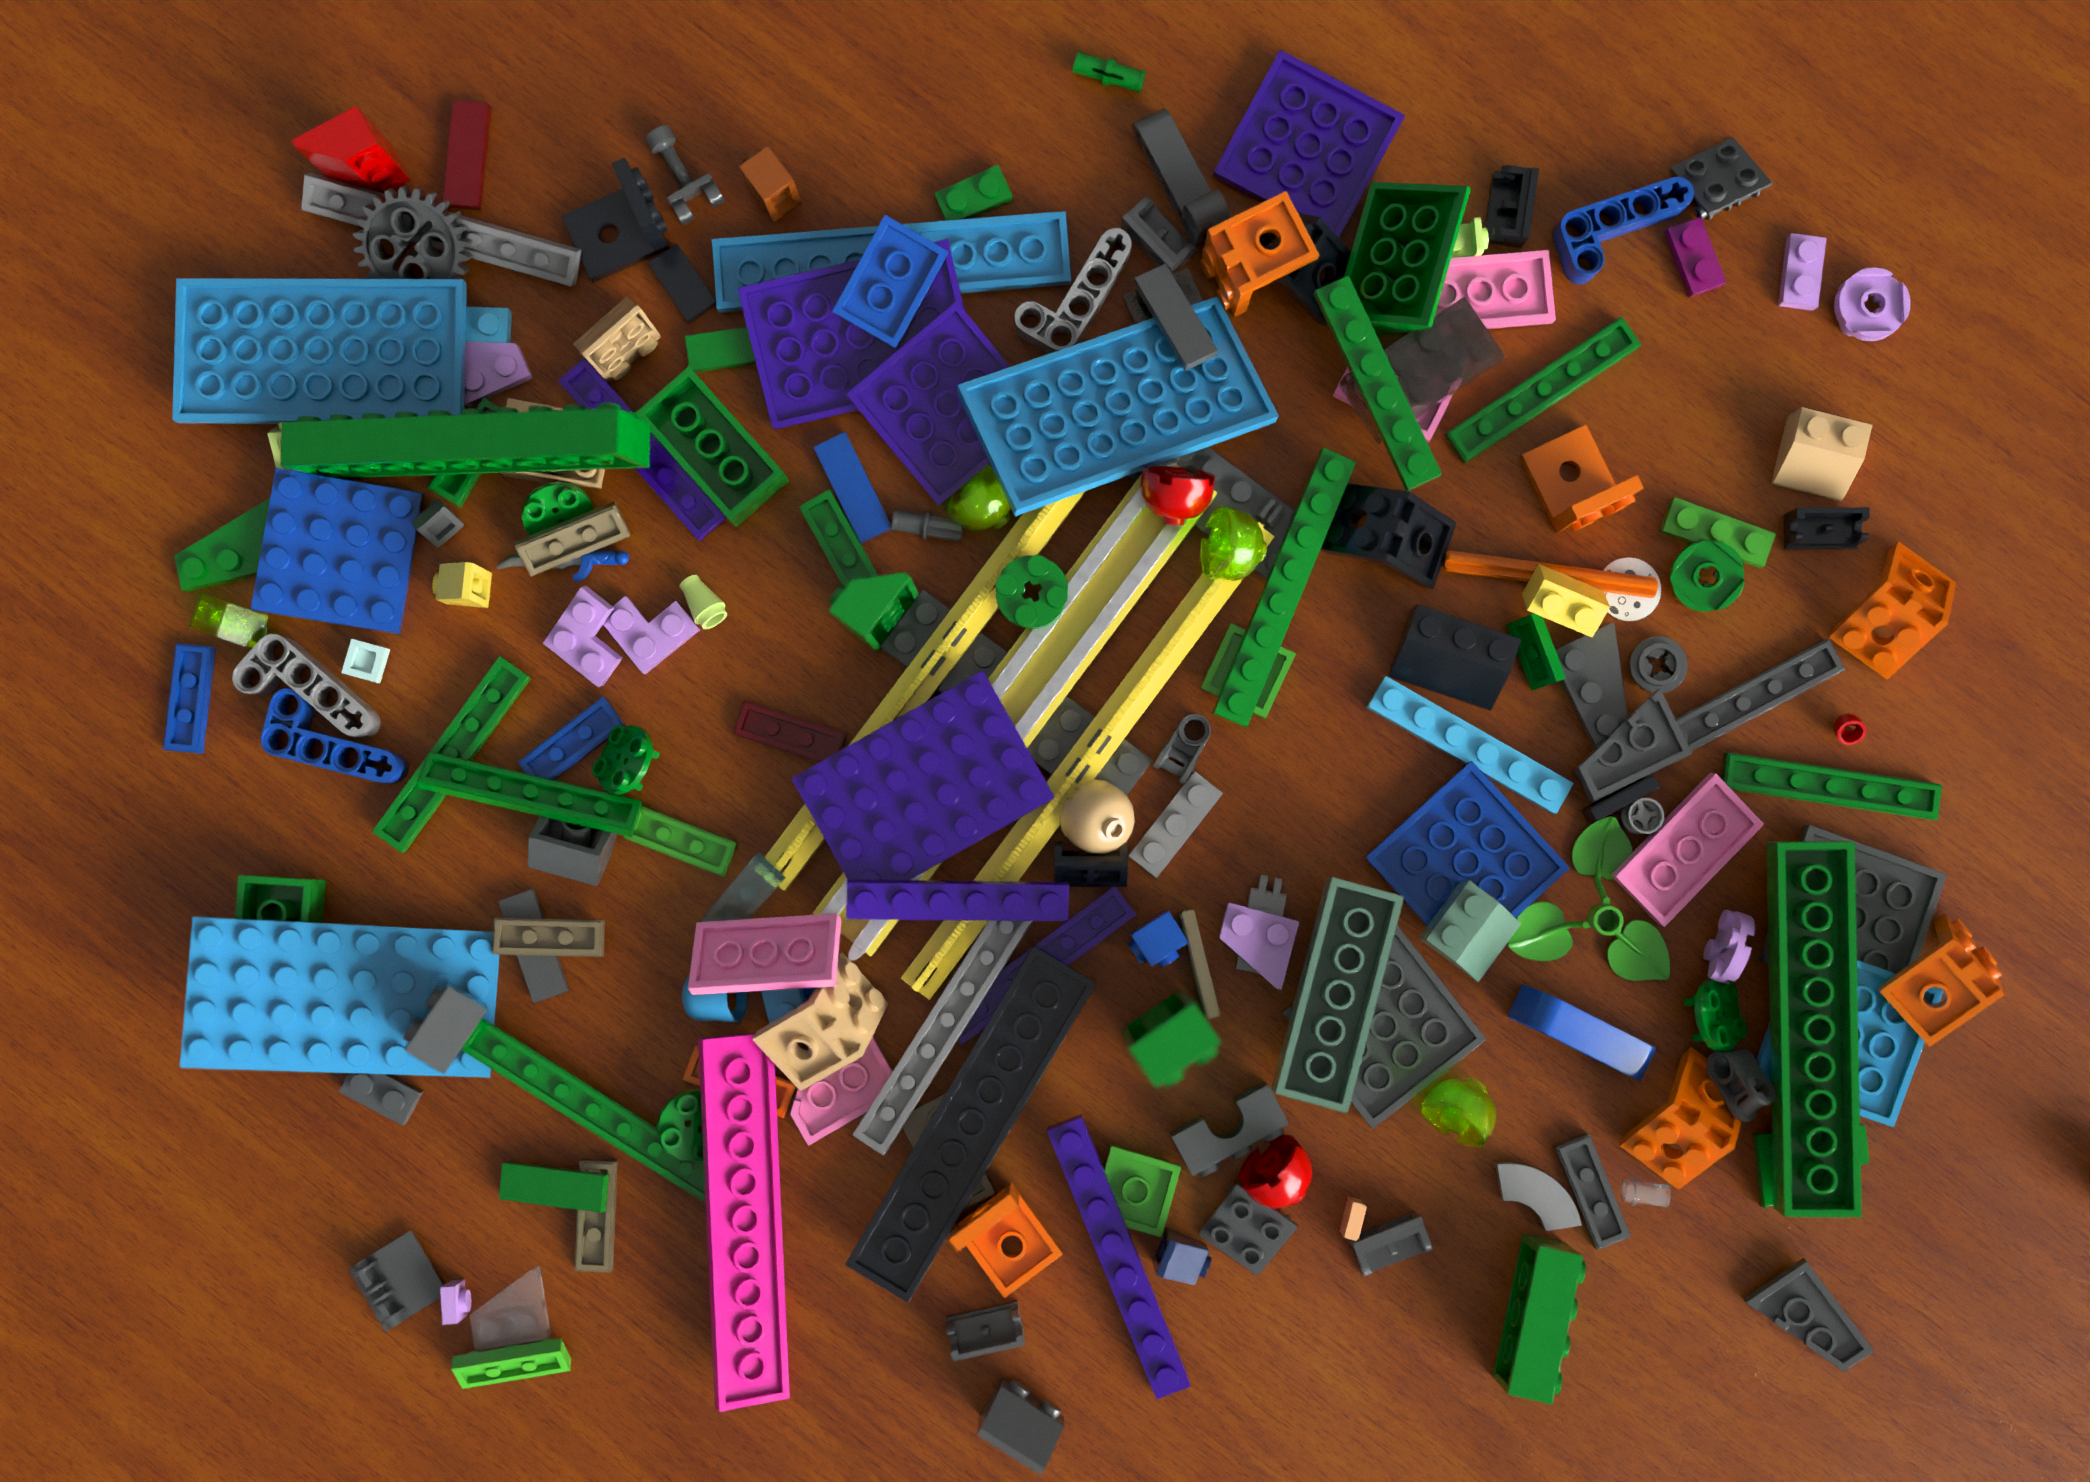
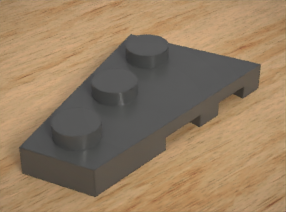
(1594, 682)
(1635, 749)
(1808, 1311)

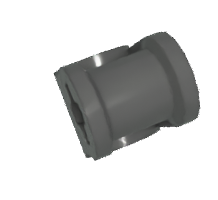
(1183, 749)
(1740, 1081)

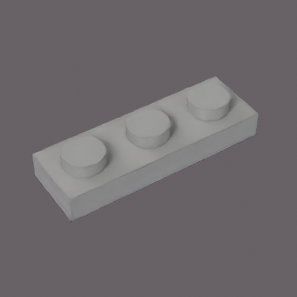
(1175, 824)

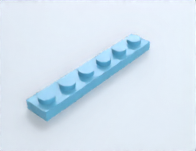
(1469, 744)

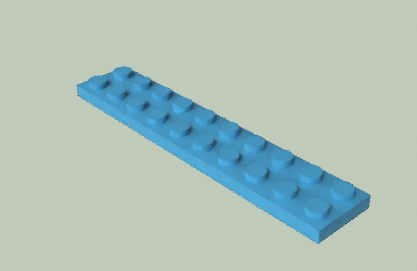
(985, 253)

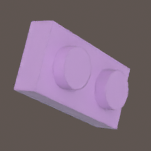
(1802, 271)

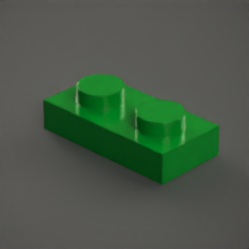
(974, 195)
(1536, 651)

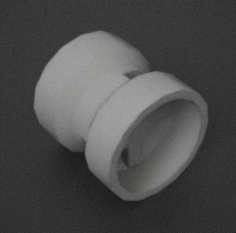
(1649, 815)

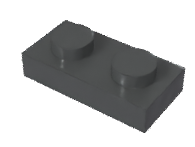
(383, 1094)

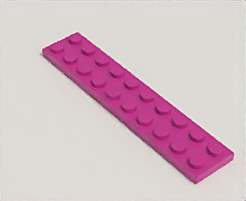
(743, 1222)

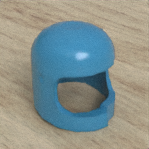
(713, 1006)

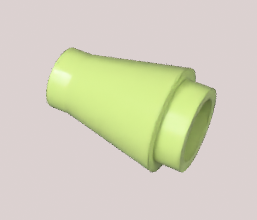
(703, 603)

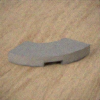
(1539, 1192)

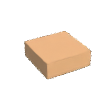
(1352, 1218)

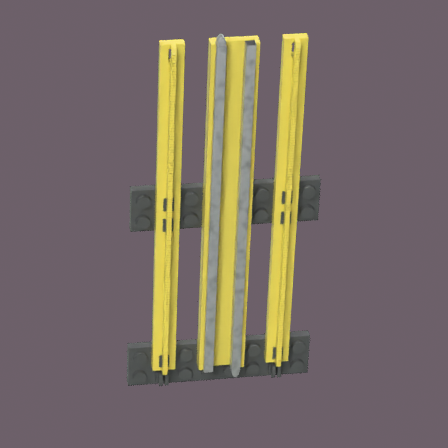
(1040, 671)

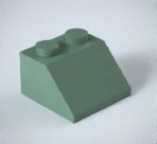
(1470, 929)

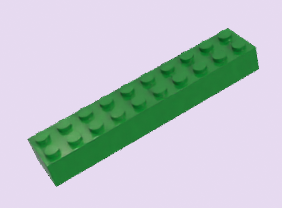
(467, 442)
(1814, 1028)

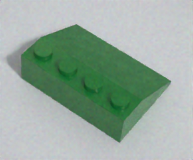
(1405, 252)

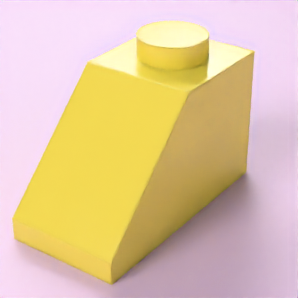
(462, 584)

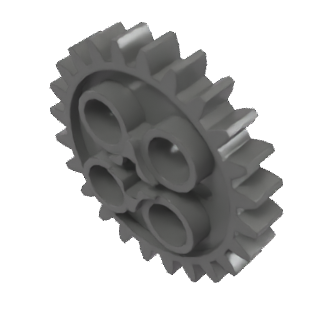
(387, 223)

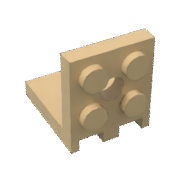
(828, 1025)

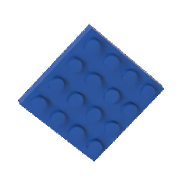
(337, 551)
(1466, 835)

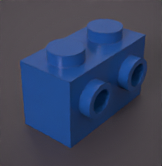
(1157, 940)

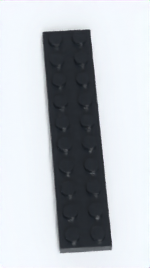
(970, 1124)

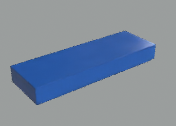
(853, 487)
(189, 698)
(572, 741)

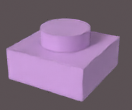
(455, 1301)

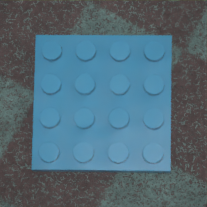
(1886, 1047)

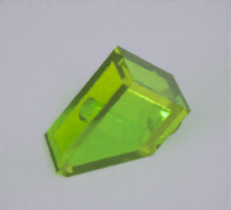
(228, 621)

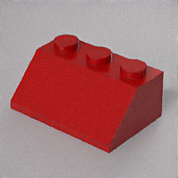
(353, 152)

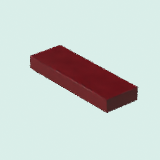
(466, 154)
(787, 732)

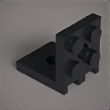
(630, 212)
(1305, 280)
(1391, 532)

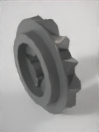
(1674, 662)

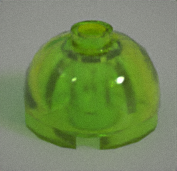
(980, 503)
(1232, 546)
(1463, 1109)

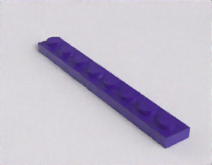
(1118, 1256)

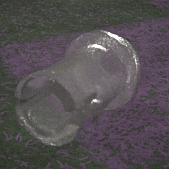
(1648, 1193)

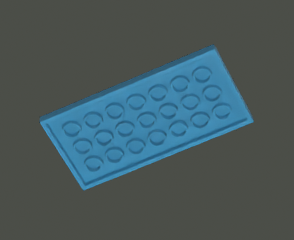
(317, 348)
(1111, 409)
(324, 994)

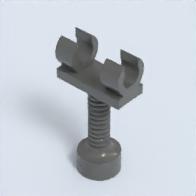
(662, 141)

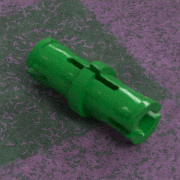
(1109, 71)

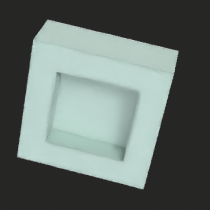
(365, 661)

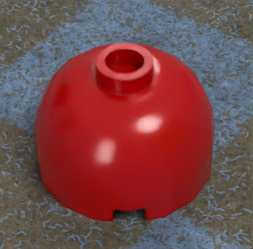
(1176, 493)
(1277, 1175)

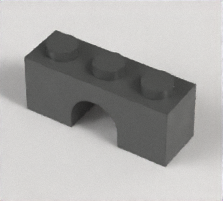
(1259, 1119)

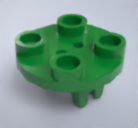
(538, 506)
(624, 759)
(1717, 1015)
(679, 1139)

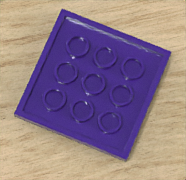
(1309, 140)
(917, 405)

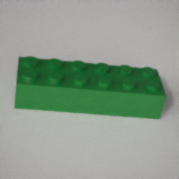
(1170, 1039)

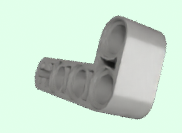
(1080, 292)
(313, 691)

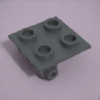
(1722, 178)
(1247, 1230)
(397, 1280)

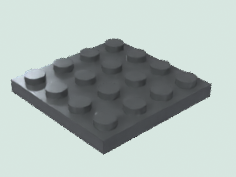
(1892, 904)
(1412, 1035)

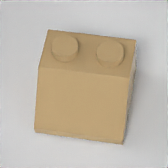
(1820, 453)

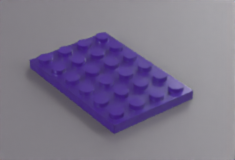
(815, 356)
(924, 785)

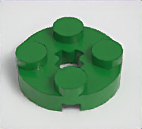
(1728, 574)
(1012, 584)

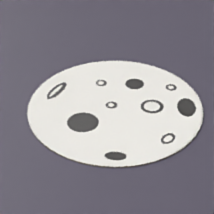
(1626, 606)

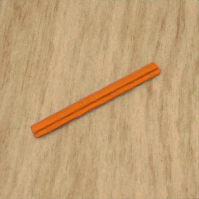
(1523, 570)

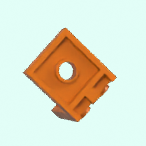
(1241, 263)
(1591, 493)
(1909, 600)
(1956, 967)
(1689, 1119)
(993, 1221)

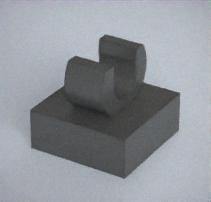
(437, 523)

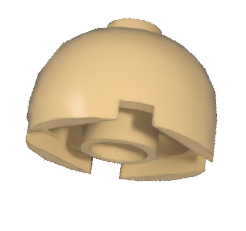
(1097, 817)

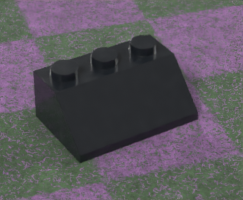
(1454, 657)

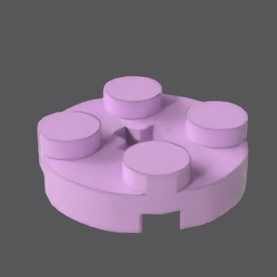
(1853, 315)
(1728, 950)

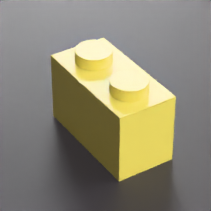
(1565, 600)

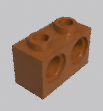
(770, 183)

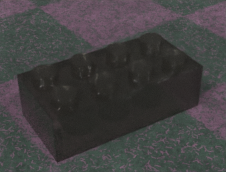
(1435, 361)

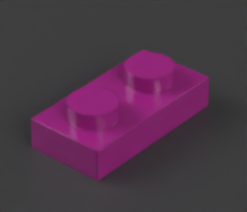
(1694, 257)

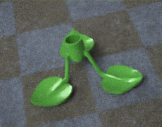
(1638, 950)

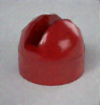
(1846, 734)

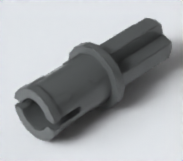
(926, 525)

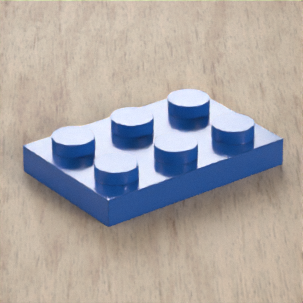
(890, 281)

